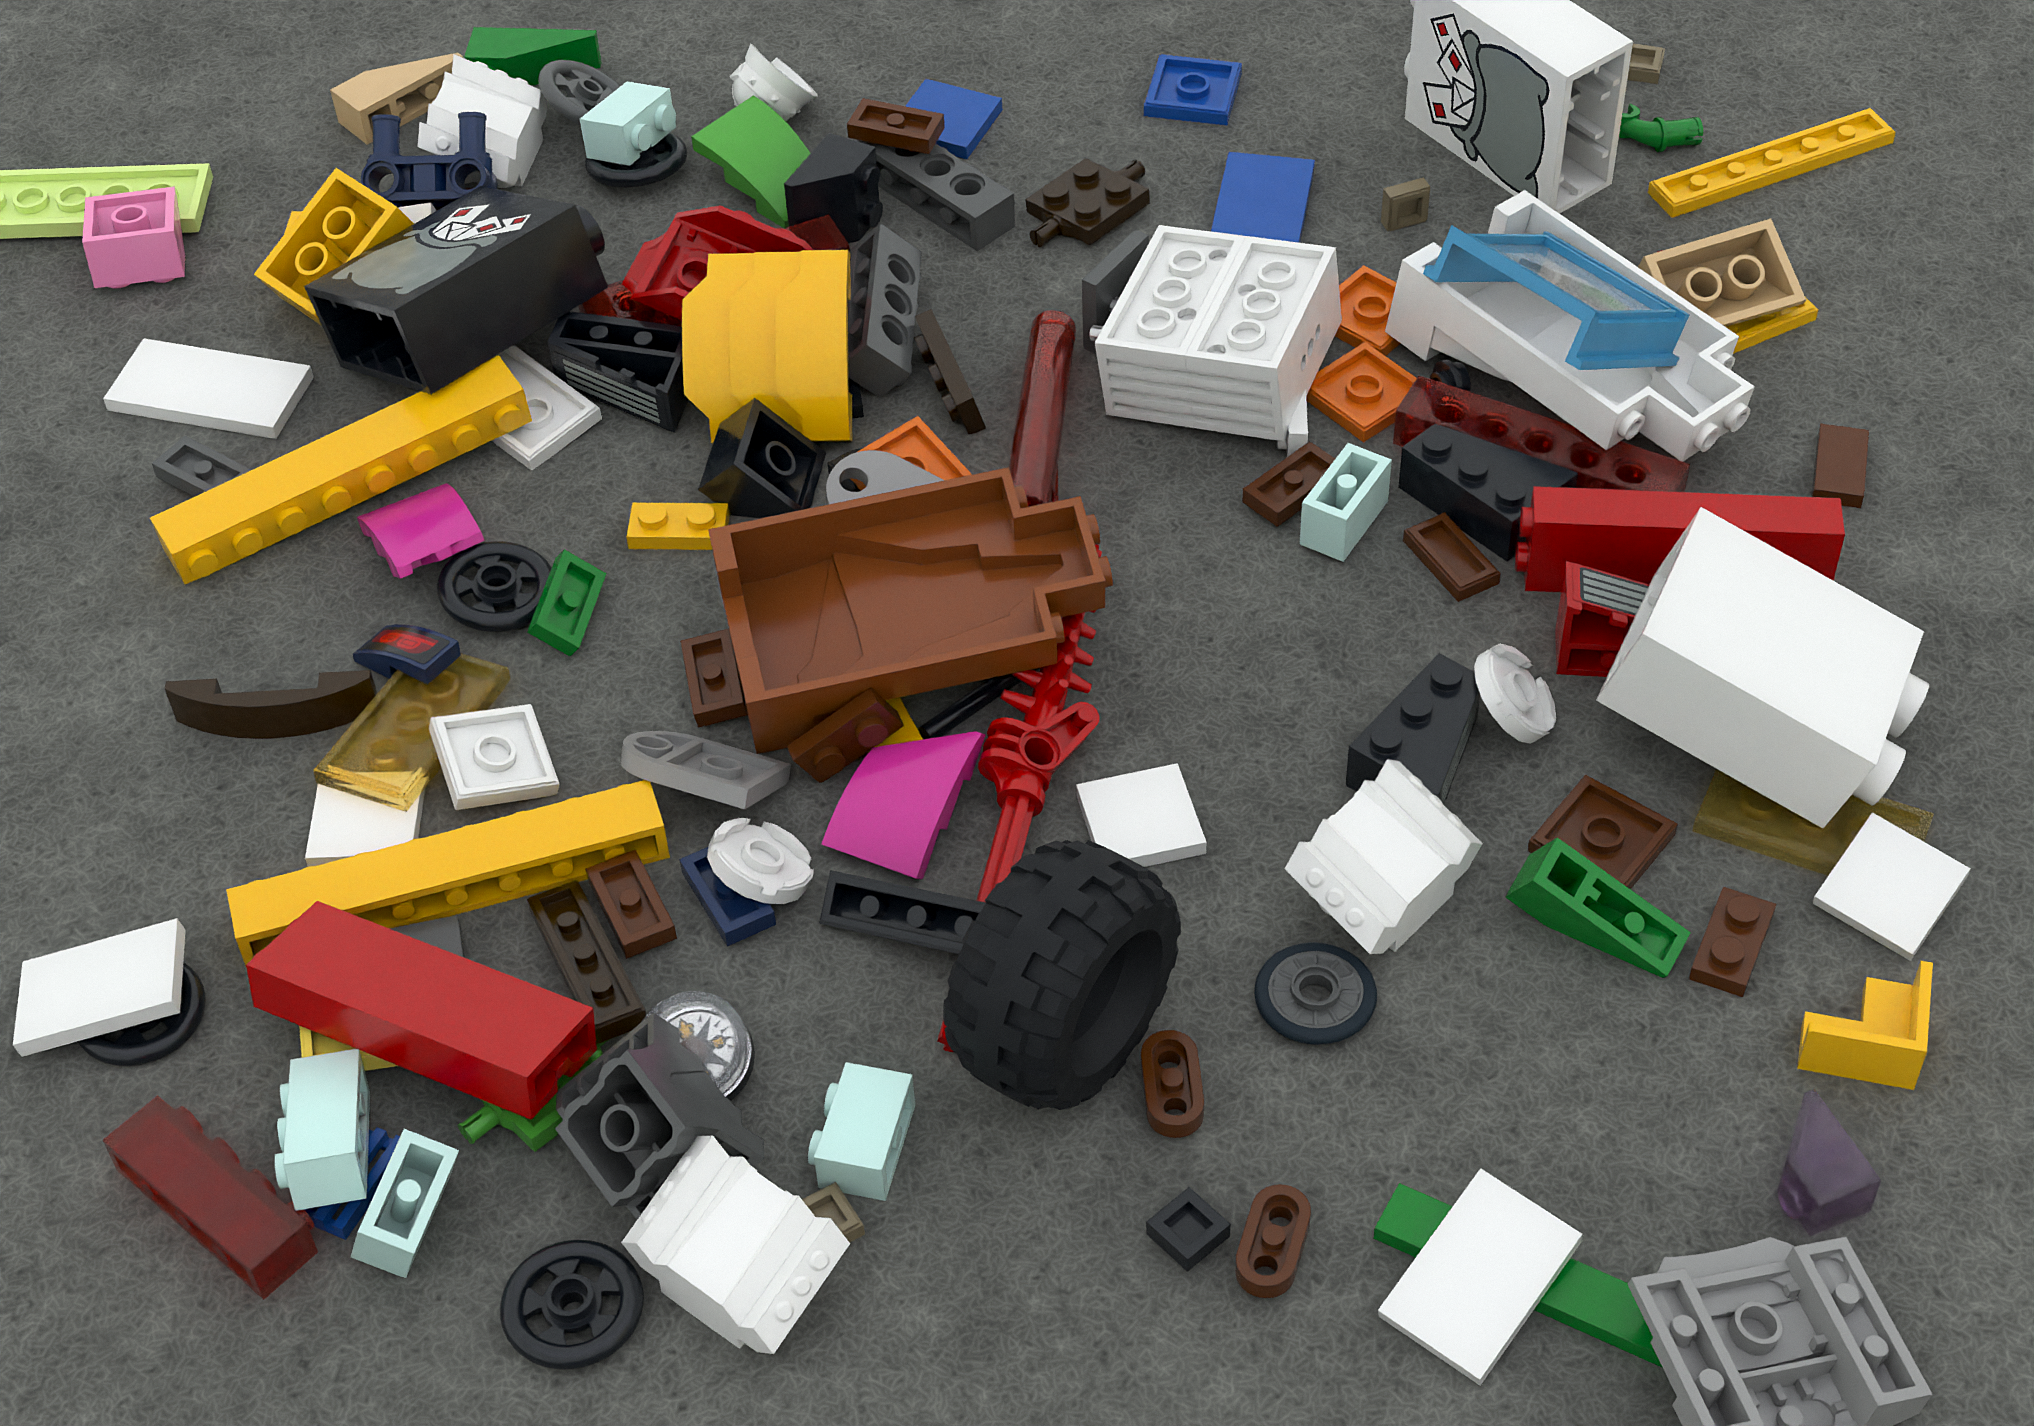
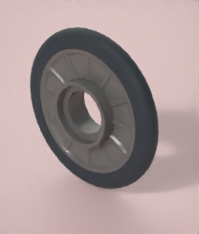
(1308, 1021)

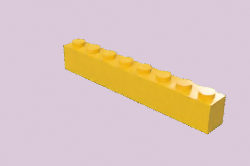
(340, 470)
(459, 867)

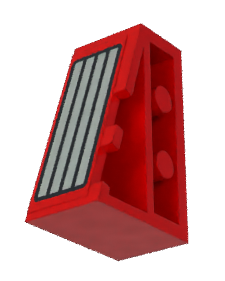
(1593, 619)

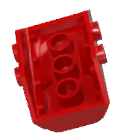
(678, 259)

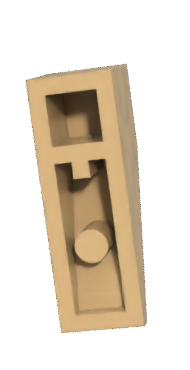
(390, 90)

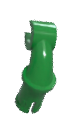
(1660, 132)

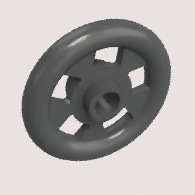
(583, 92)

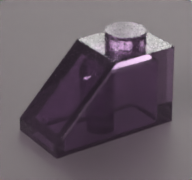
(1824, 1171)

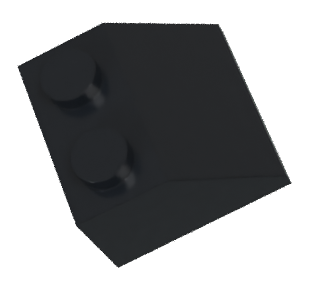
(837, 181)
(761, 464)

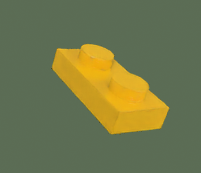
(675, 525)

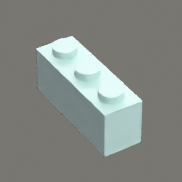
(324, 1130)

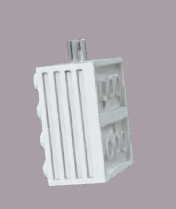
(1219, 332)

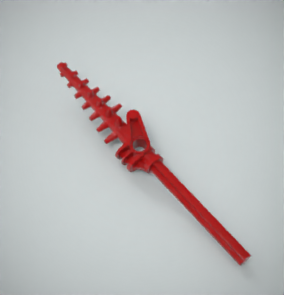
(1027, 753)

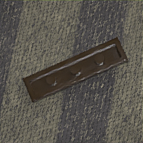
(587, 959)

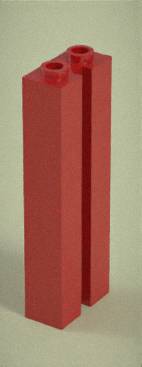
(1636, 530)
(423, 1008)

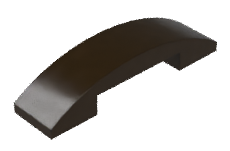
(272, 713)

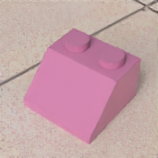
(133, 238)

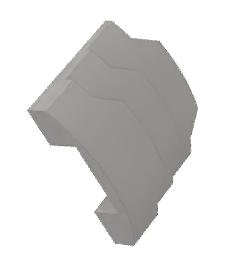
(1778, 1338)

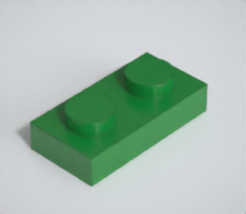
(567, 603)

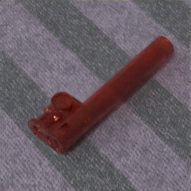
(1042, 407)

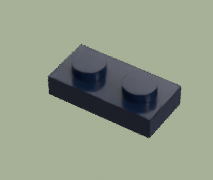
(729, 911)

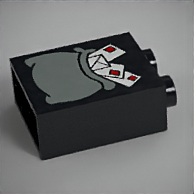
(459, 287)

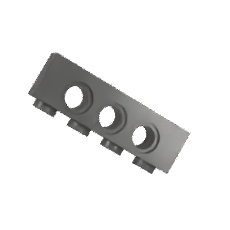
(947, 193)
(882, 310)

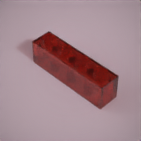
(212, 1195)

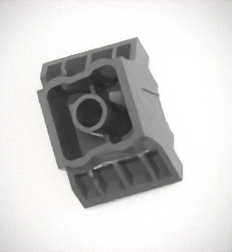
(641, 1112)

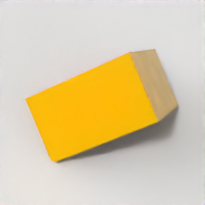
(1884, 1044)

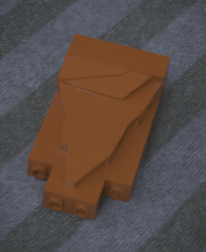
(900, 595)

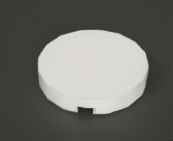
(1512, 695)
(760, 861)

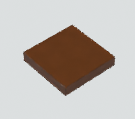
(1607, 830)

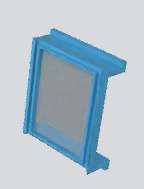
(1619, 318)

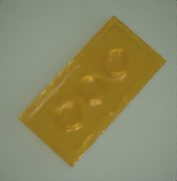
(389, 746)
(1759, 824)

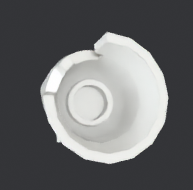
(771, 83)

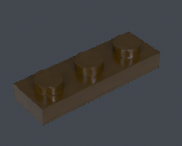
(947, 373)

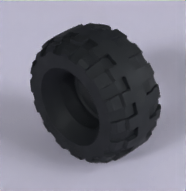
(1061, 974)

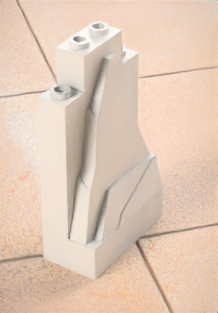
(1527, 339)

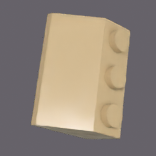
(1730, 273)

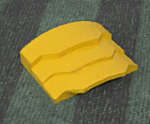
(773, 334)

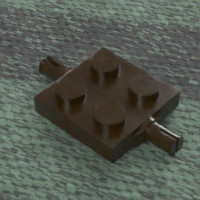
(1087, 202)

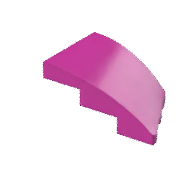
(421, 529)
(902, 801)

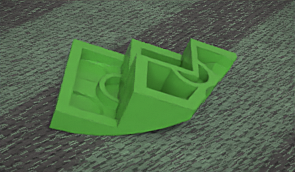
(755, 153)

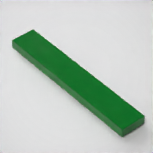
(1576, 1298)

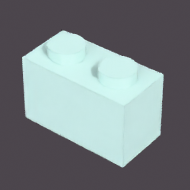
(628, 123)
(1345, 502)
(863, 1130)
(404, 1203)

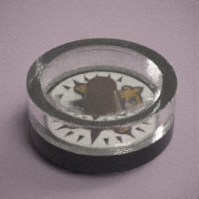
(715, 1034)

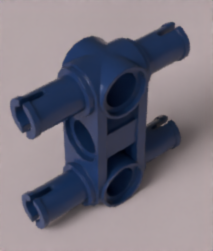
(428, 177)

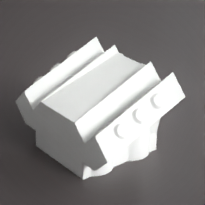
(512, 124)
(1385, 859)
(734, 1247)

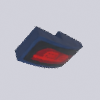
(410, 650)

